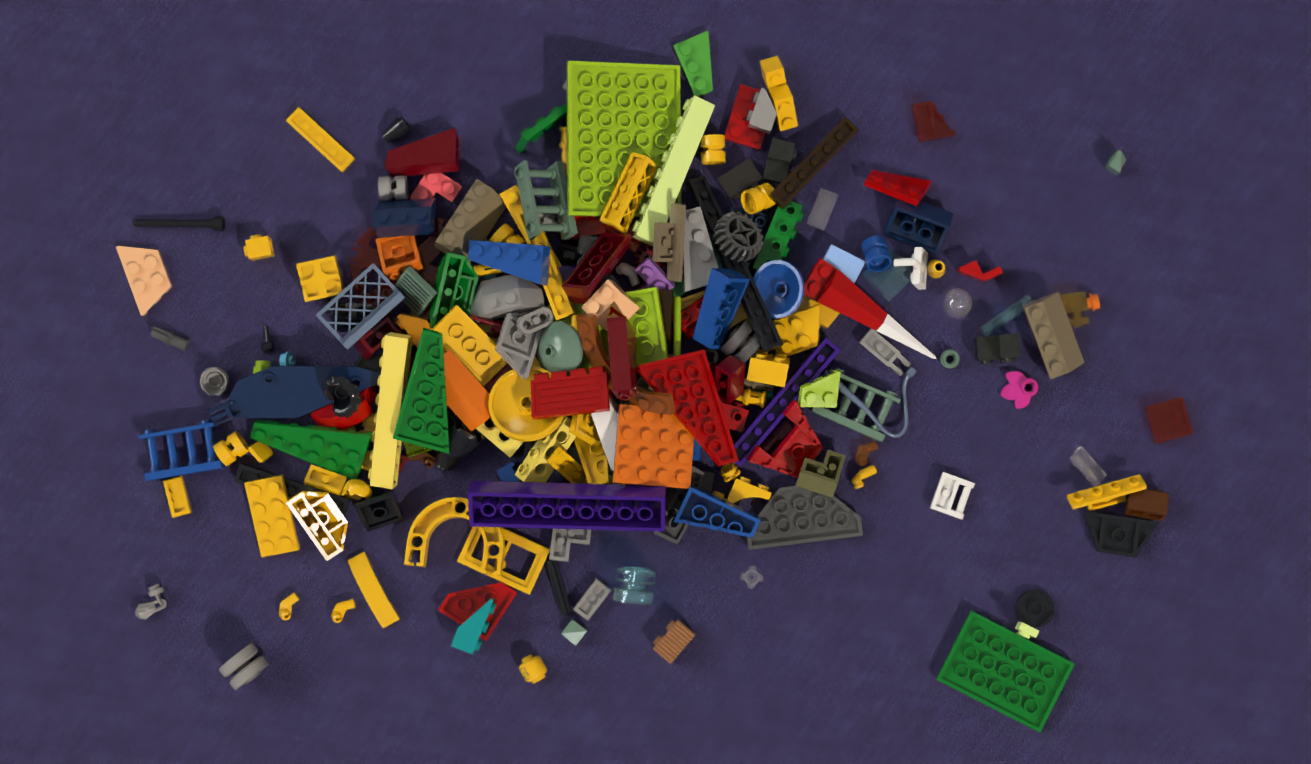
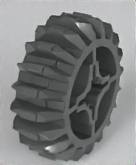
(738, 236)

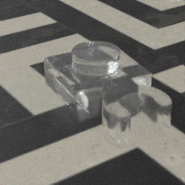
(585, 244)

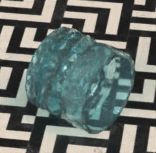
(634, 585)

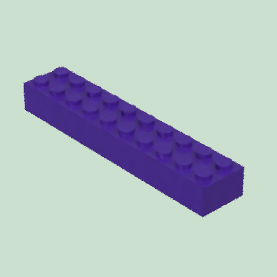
(567, 506)

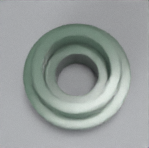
(955, 356)

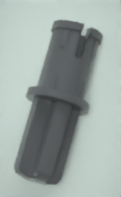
(170, 338)

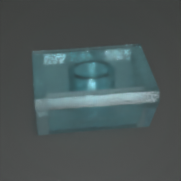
(891, 280)

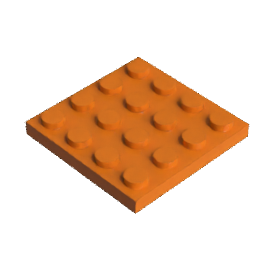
(652, 449)

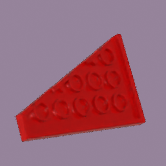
(695, 401)

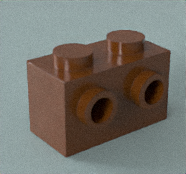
(1147, 504)

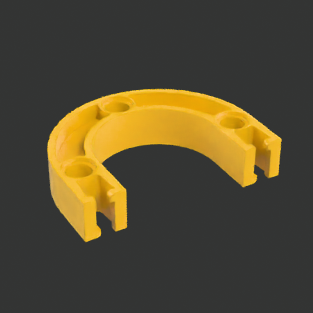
(444, 510)

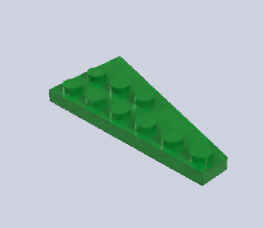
(424, 406)

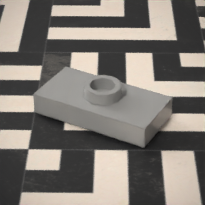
(592, 599)

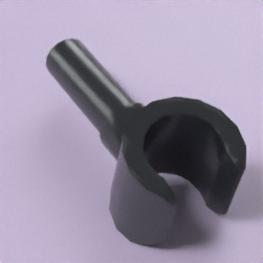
(268, 345)

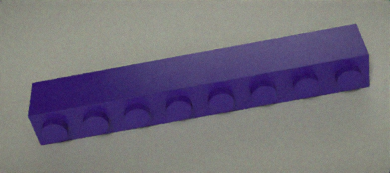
(772, 412)

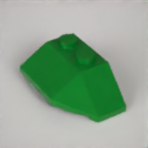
(454, 285)

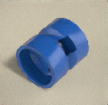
(876, 254)

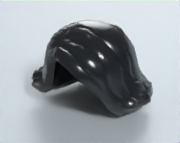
(343, 395)

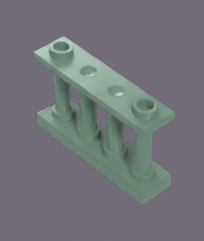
(558, 190)
(858, 423)

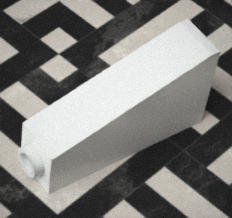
(606, 427)

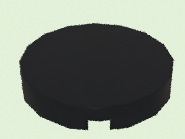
(1035, 608)

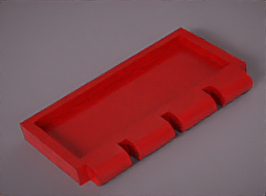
(569, 394)

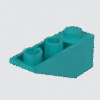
(469, 633)

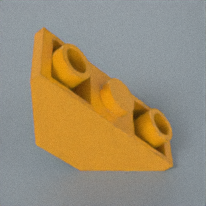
(413, 325)

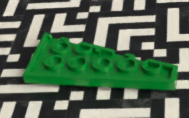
(320, 445)

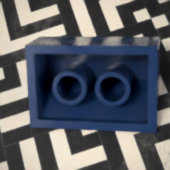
(405, 217)
(919, 225)

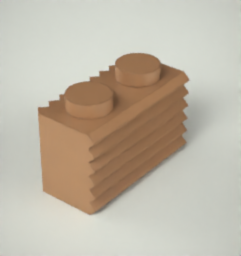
(673, 641)

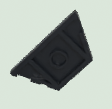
(1118, 534)

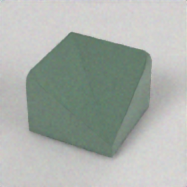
(1116, 162)
(574, 631)

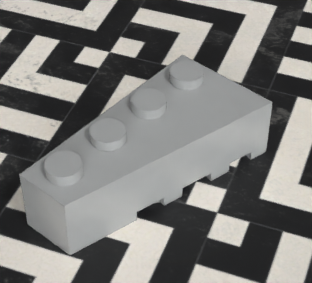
(698, 251)

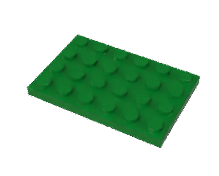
(1005, 671)

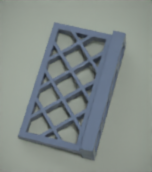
(372, 318)

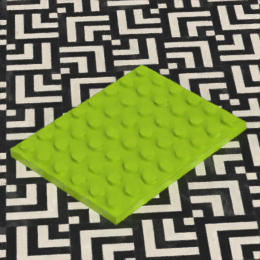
(611, 115)

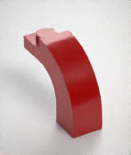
(326, 417)

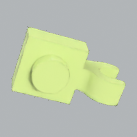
(1026, 631)

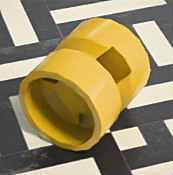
(713, 150)
(757, 198)
(506, 235)
(226, 453)

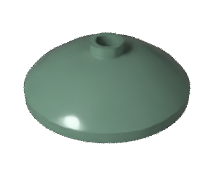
(559, 348)

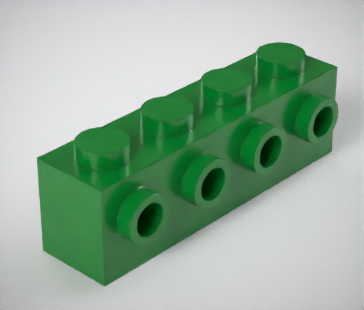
(779, 233)

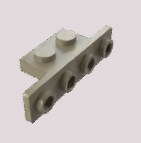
(669, 242)

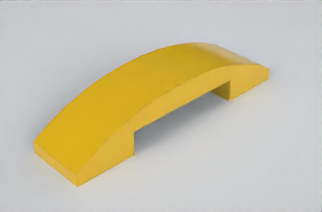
(372, 590)

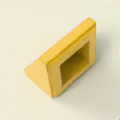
(261, 451)

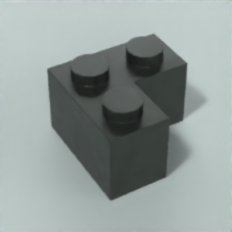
(779, 158)
(998, 347)

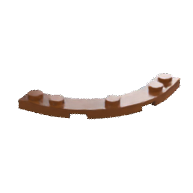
(591, 342)

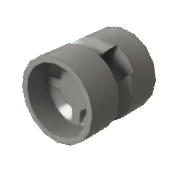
(386, 189)

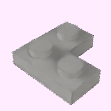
(562, 540)

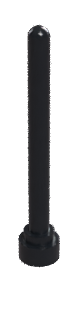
(216, 223)

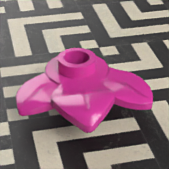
(1016, 389)

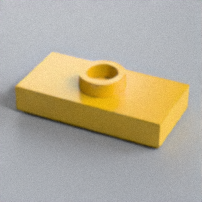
(177, 496)

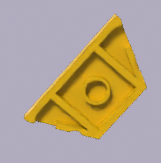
(799, 330)

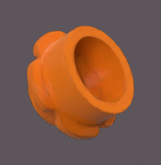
(1093, 302)

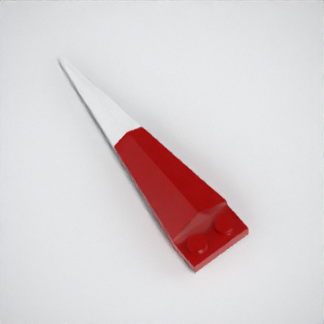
(834, 290)

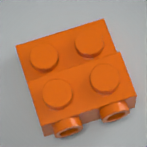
(398, 254)

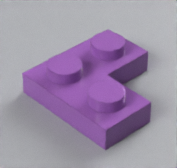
(653, 275)

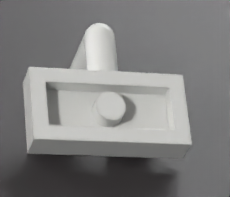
(919, 263)

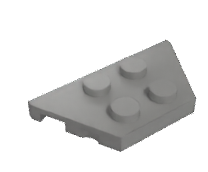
(516, 347)

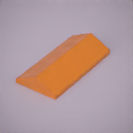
(465, 393)

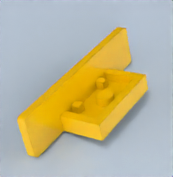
(1106, 494)

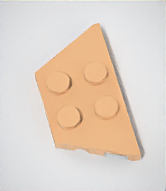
(145, 275)

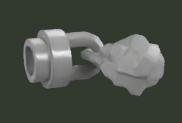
(145, 610)

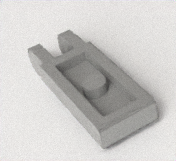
(883, 350)

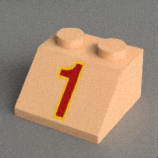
(610, 302)

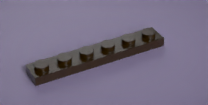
(813, 162)

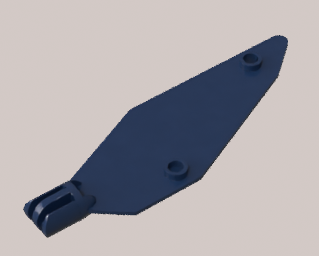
(286, 391)

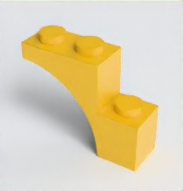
(779, 92)
(743, 489)

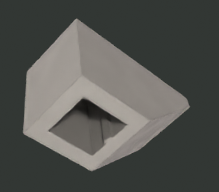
(764, 113)

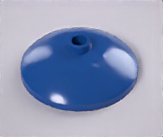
(770, 281)

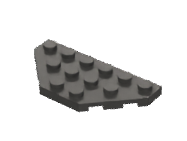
(803, 517)

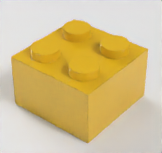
(768, 368)

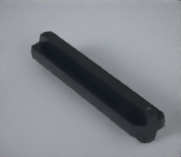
(558, 586)

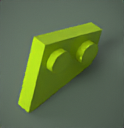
(820, 392)

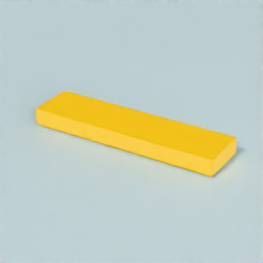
(320, 139)

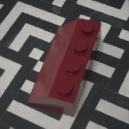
(596, 266)

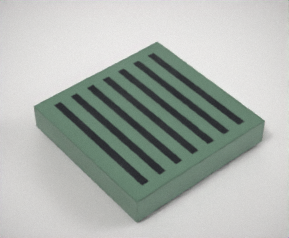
(416, 290)

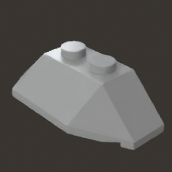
(505, 295)

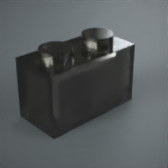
(739, 179)

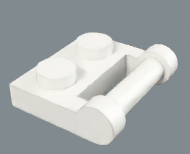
(946, 493)

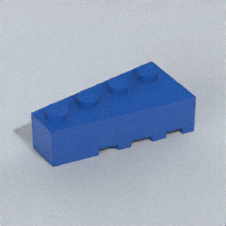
(520, 260)
(719, 306)
(715, 513)

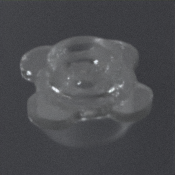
(751, 582)

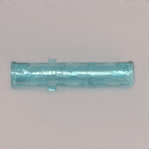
(998, 321)

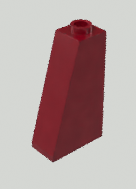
(426, 156)
(622, 357)

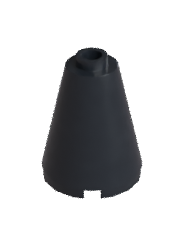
(461, 443)

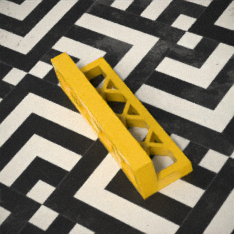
(627, 190)

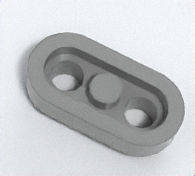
(533, 320)

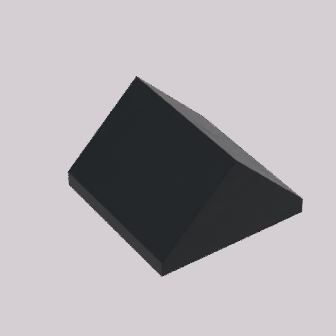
(379, 511)

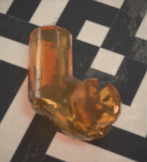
(863, 452)

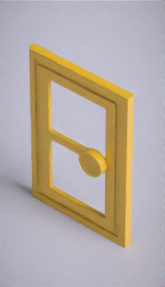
(525, 586)

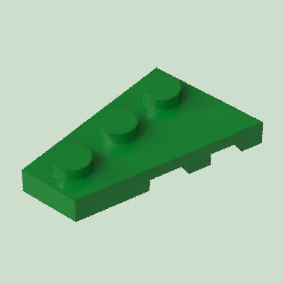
(533, 134)

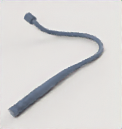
(842, 388)

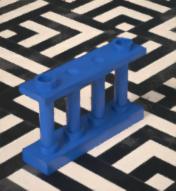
(174, 468)

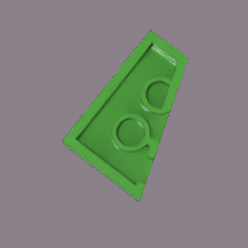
(696, 63)

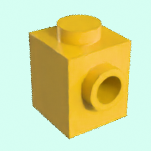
(258, 247)

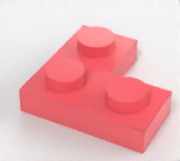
(436, 183)

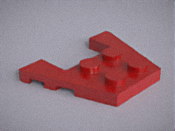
(797, 445)

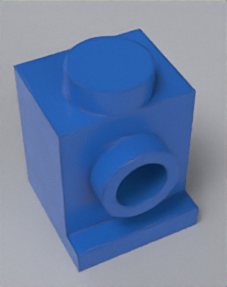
(507, 473)

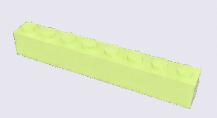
(674, 167)

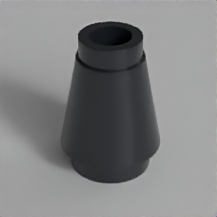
(396, 130)

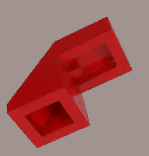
(973, 271)

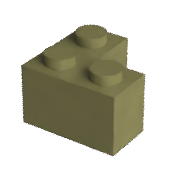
(821, 476)

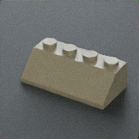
(471, 219)
(1053, 335)

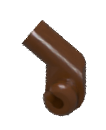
(426, 458)

